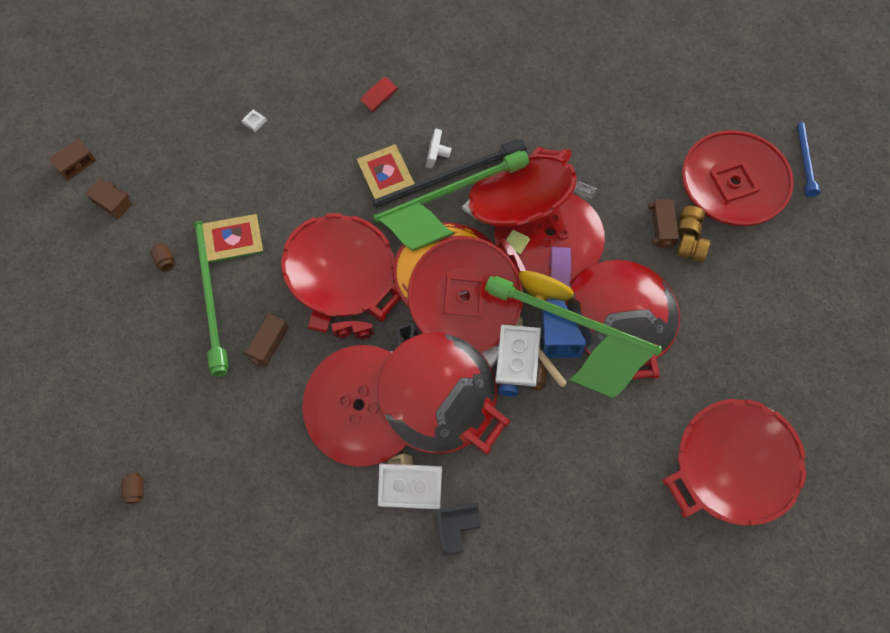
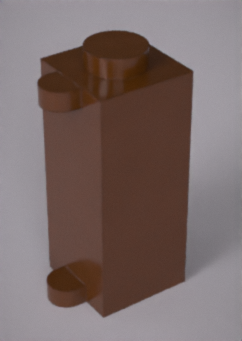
(664, 223)
(266, 340)

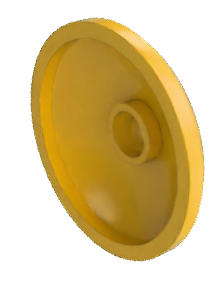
(544, 286)

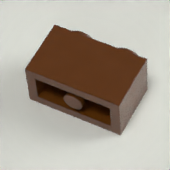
(72, 159)
(109, 198)

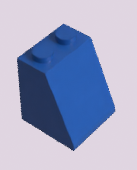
(559, 335)

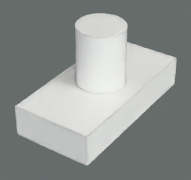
(436, 149)

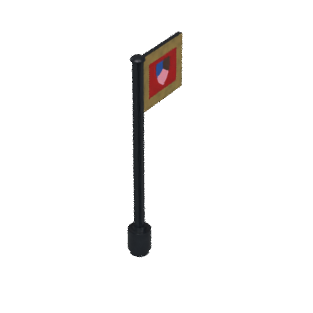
(391, 180)

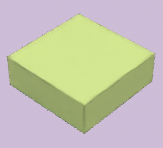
(518, 241)

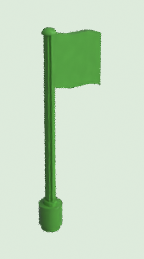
(418, 226)
(610, 363)

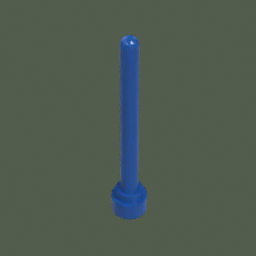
(811, 188)

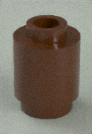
(162, 257)
(541, 377)
(132, 488)

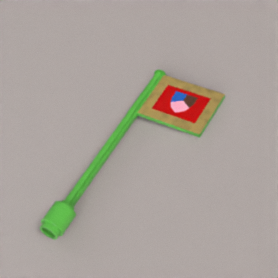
(219, 242)

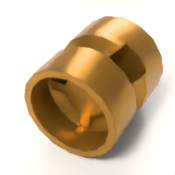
(691, 221)
(693, 248)

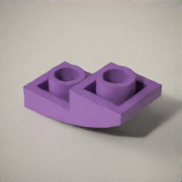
(560, 264)

